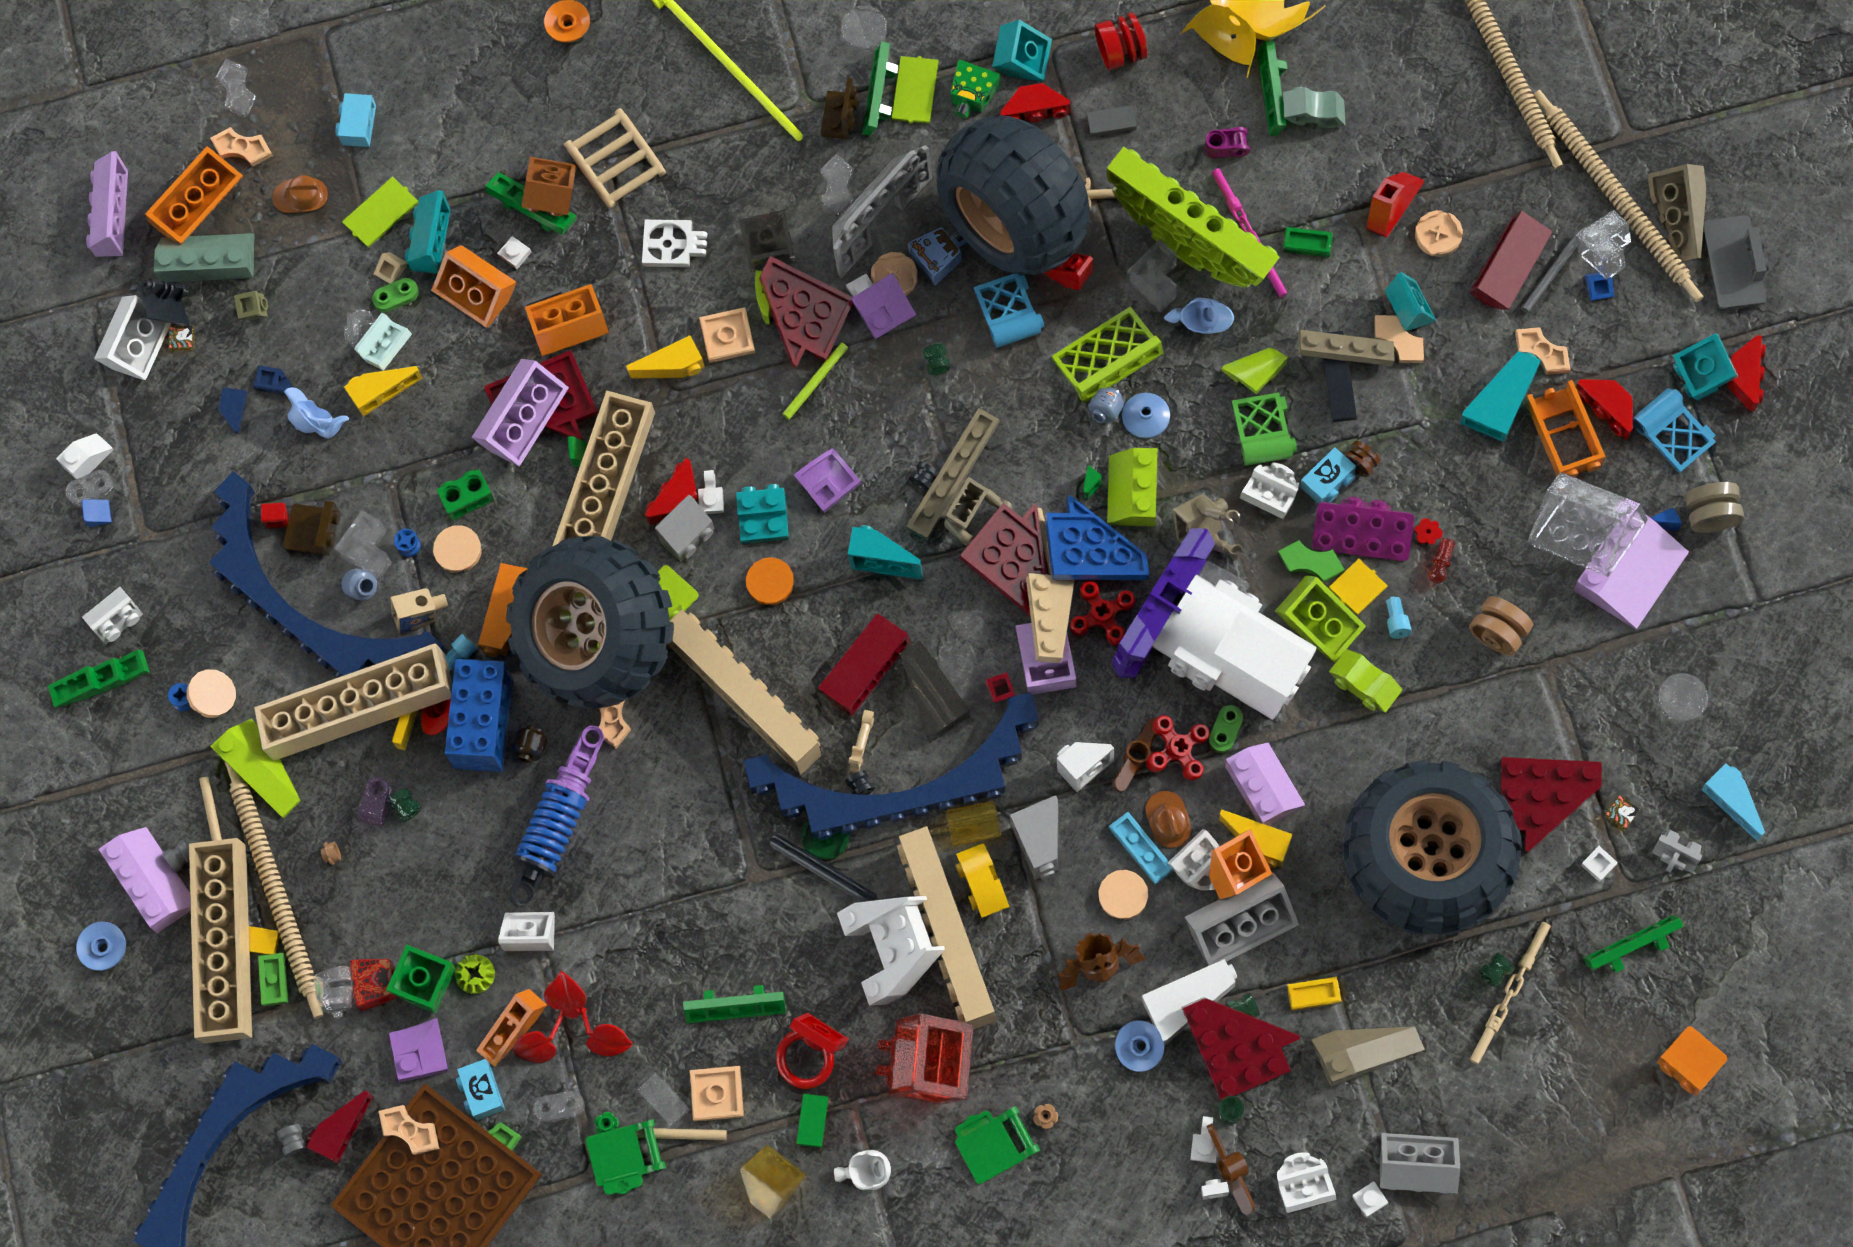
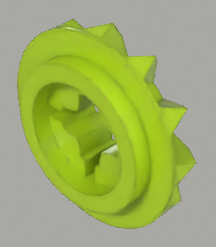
(475, 985)

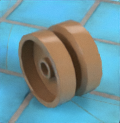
(1501, 626)

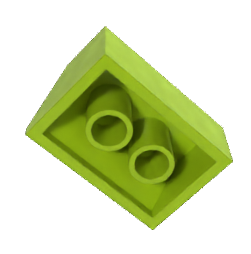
(1132, 487)

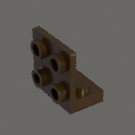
(839, 112)

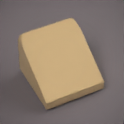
(390, 267)

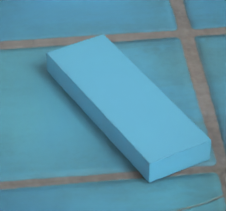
(1141, 848)

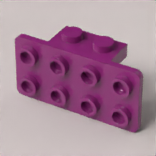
(1363, 529)

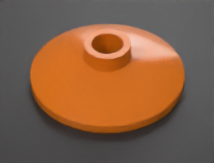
(566, 12)

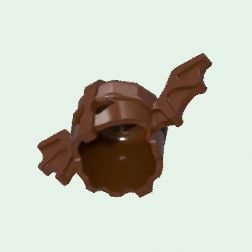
(1098, 959)

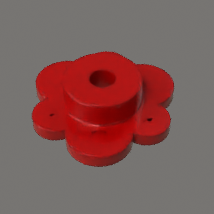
(1432, 527)

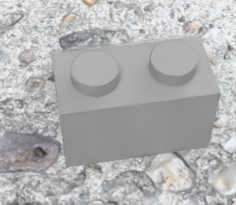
(684, 529)

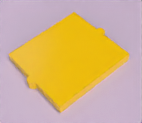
(1358, 587)

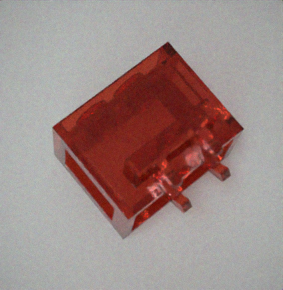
(928, 1059)

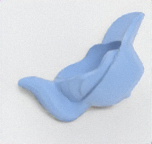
(1203, 316)
(310, 418)

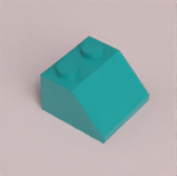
(1022, 51)

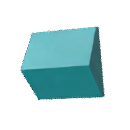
(1409, 302)

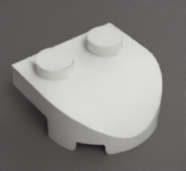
(1271, 489)
(1194, 861)
(1304, 1182)

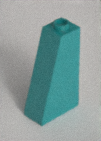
(1501, 399)

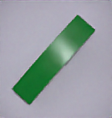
(98, 679)

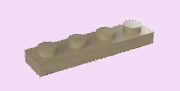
(1346, 348)

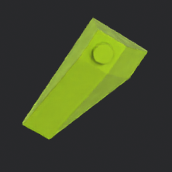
(244, 753)

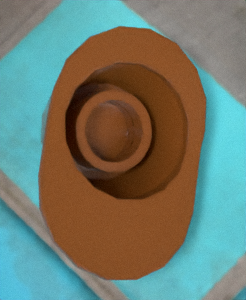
(300, 195)
(1168, 819)

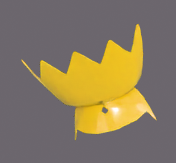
(1248, 21)

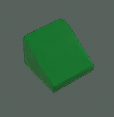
(576, 450)
(1092, 482)

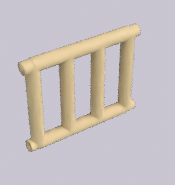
(597, 181)

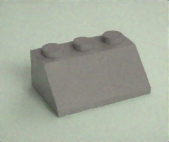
(1419, 1163)

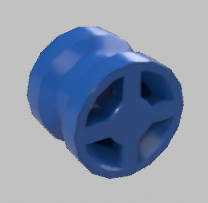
(405, 537)
(179, 703)

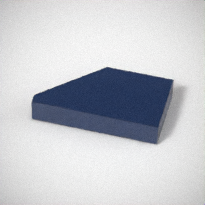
(271, 380)
(232, 407)

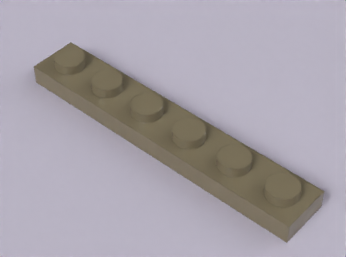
(952, 473)

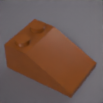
(548, 186)

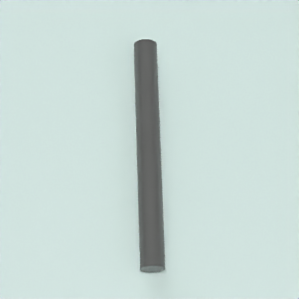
(1550, 275)

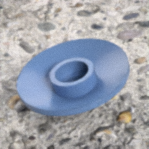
(1146, 425)
(93, 938)
(1128, 1046)

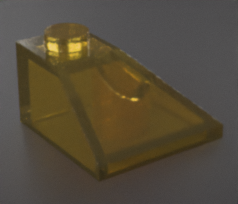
(770, 1180)

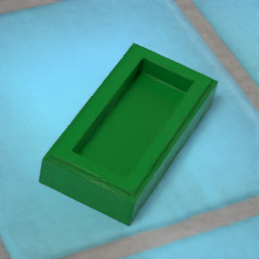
(1307, 241)
(812, 1120)

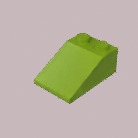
(1320, 617)

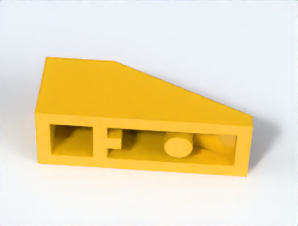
(669, 362)
(376, 388)
(1272, 841)

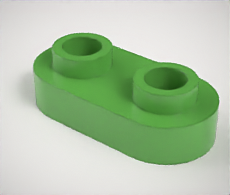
(396, 297)
(1225, 728)

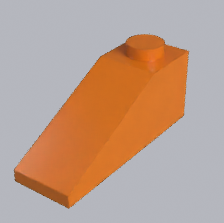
(511, 1025)

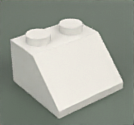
(1083, 762)

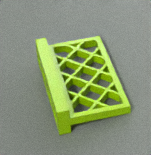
(1122, 365)

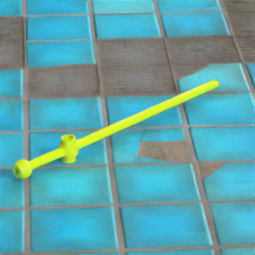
(731, 66)

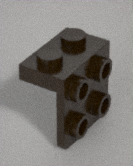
(312, 528)

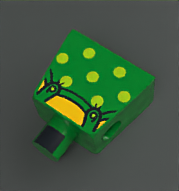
(973, 88)

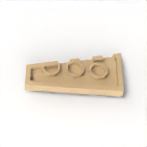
(1049, 614)

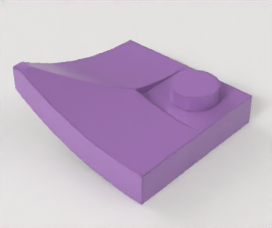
(883, 306)
(827, 479)
(418, 1051)

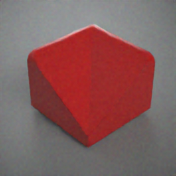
(274, 515)

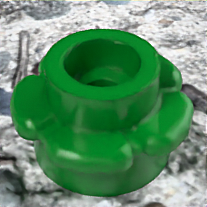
(606, 1117)

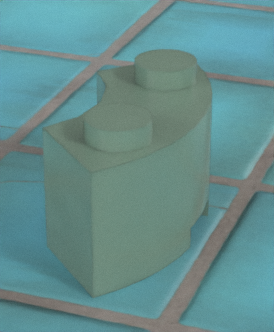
(1308, 106)

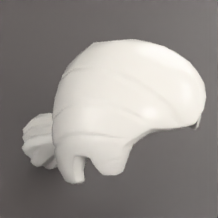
(866, 1169)

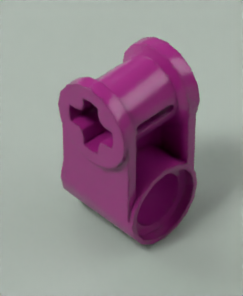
(1231, 141)

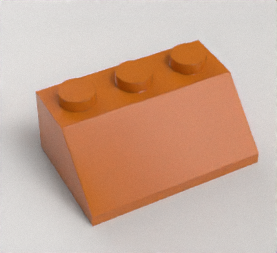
(473, 285)
(566, 320)

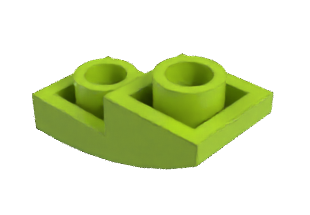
(762, 301)

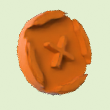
(770, 581)

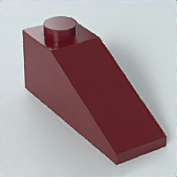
(336, 1131)

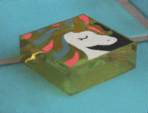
(181, 338)
(1622, 812)

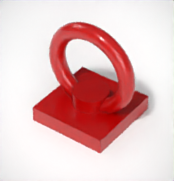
(819, 1037)

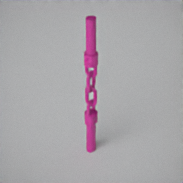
(1234, 206)

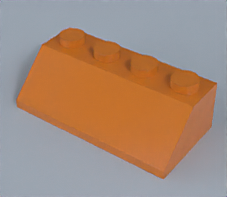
(193, 196)

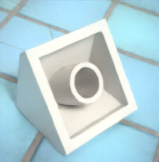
(527, 931)

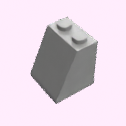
(1038, 836)

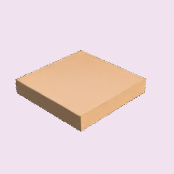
(727, 335)
(716, 1093)

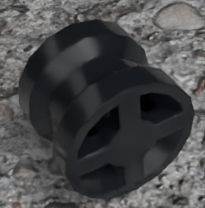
(923, 475)
(859, 783)

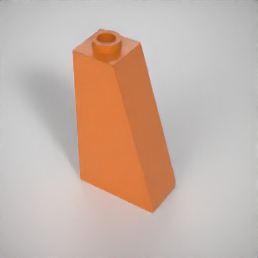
(495, 629)

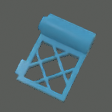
(1016, 324)
(1662, 412)

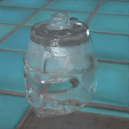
(334, 990)

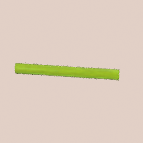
(814, 381)

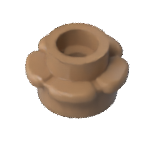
(330, 853)
(1046, 1123)

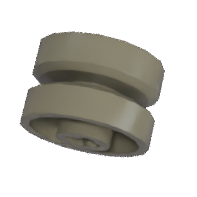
(1714, 507)

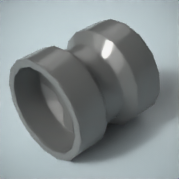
(177, 856)
(292, 1140)

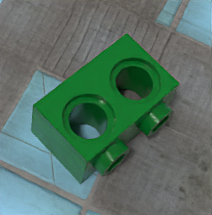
(468, 500)

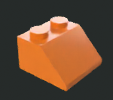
(1237, 865)

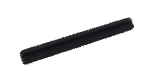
(822, 869)

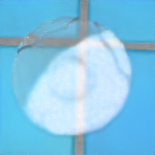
(864, 28)
(1682, 697)

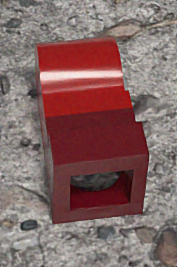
(999, 687)

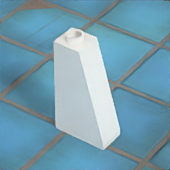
(1166, 1002)

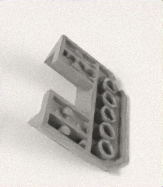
(898, 181)

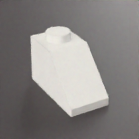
(84, 455)

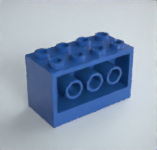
(479, 715)

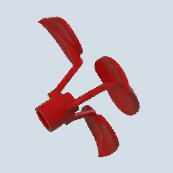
(570, 999)

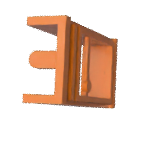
(1558, 403)

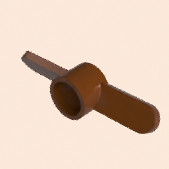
(1130, 764)
(1232, 1169)

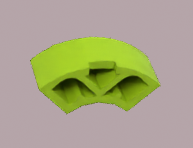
(1365, 681)

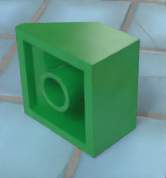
(421, 978)

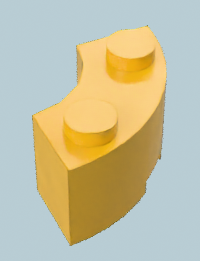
(982, 880)

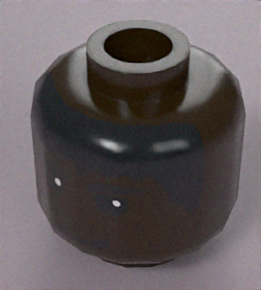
(529, 744)

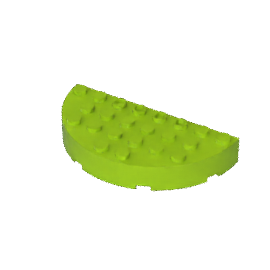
(1187, 224)

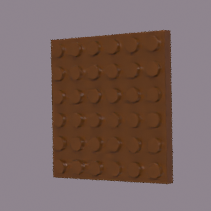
(442, 1195)

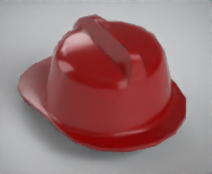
(435, 717)

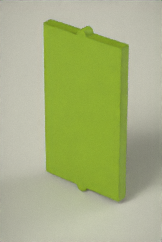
(915, 89)
(380, 212)

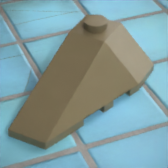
(1681, 204)
(1360, 1051)

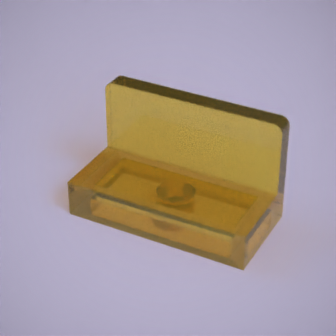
(973, 823)

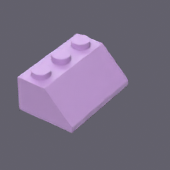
(1264, 784)

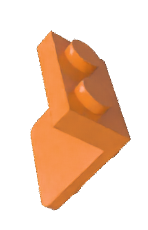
(1692, 1060)

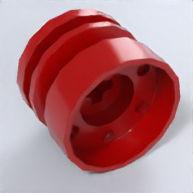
(1124, 40)

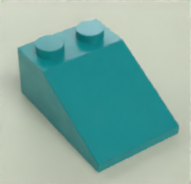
(878, 554)

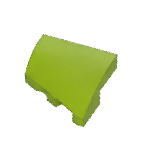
(1256, 369)

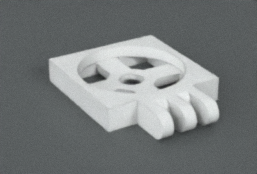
(690, 244)

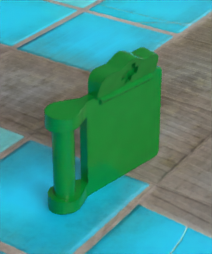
(989, 1147)
(619, 1159)

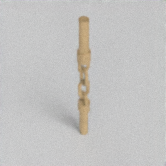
(1494, 1022)

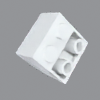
(113, 616)

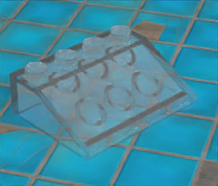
(1586, 524)

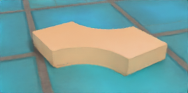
(249, 148)
(1407, 347)
(1553, 358)
(613, 725)
(419, 1136)

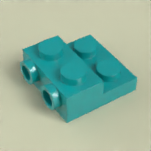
(1704, 367)
(762, 514)

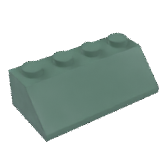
(205, 258)

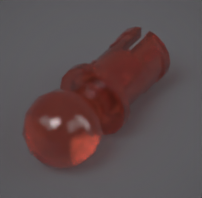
(1437, 572)

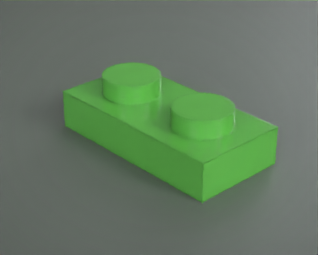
(273, 979)

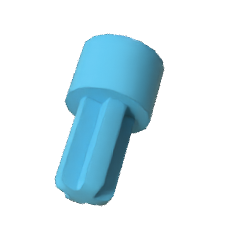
(1398, 623)
(462, 648)

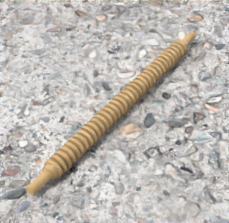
(1514, 79)
(1618, 195)
(274, 889)

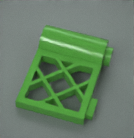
(1266, 446)

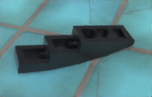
(1339, 388)

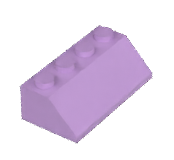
(108, 206)
(520, 411)
(147, 878)

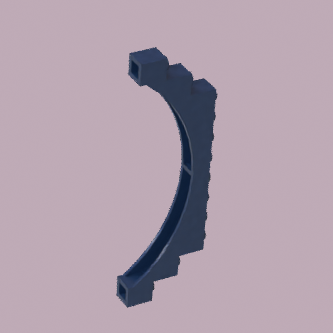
(241, 568)
(843, 812)
(231, 1103)

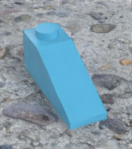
(1732, 795)

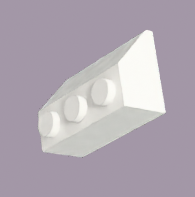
(132, 339)

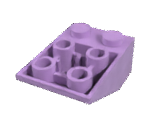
(1044, 676)

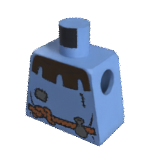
(937, 253)

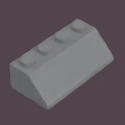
(1242, 920)

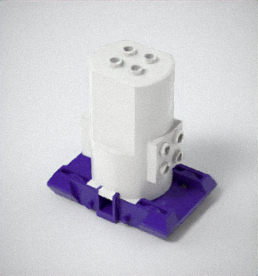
(1214, 635)

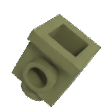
(255, 304)

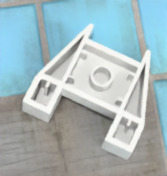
(899, 941)

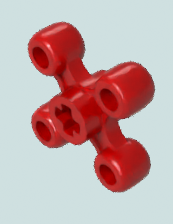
(1099, 605)
(1183, 742)

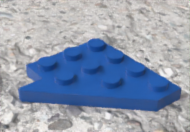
(1089, 548)

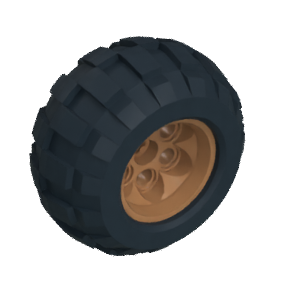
(1013, 195)
(621, 613)
(1442, 797)

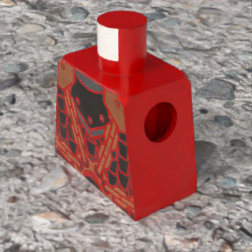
(370, 982)

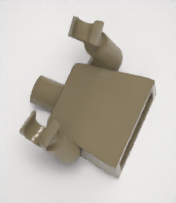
(964, 505)
(1206, 514)

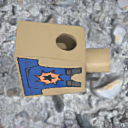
(416, 609)

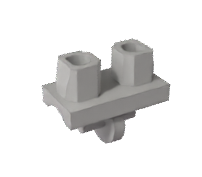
(1676, 854)

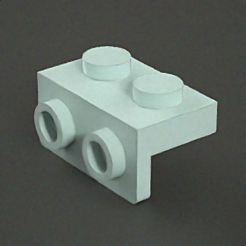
(382, 342)

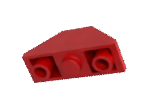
(1036, 103)
(1391, 202)
(1073, 271)
(1750, 373)
(1609, 403)
(672, 493)

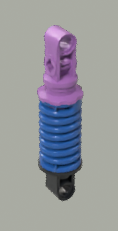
(554, 818)

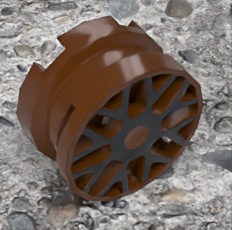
(1363, 458)

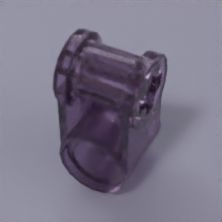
(375, 806)

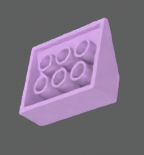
(1637, 576)

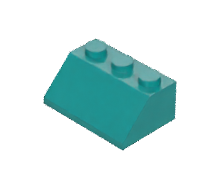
(428, 233)

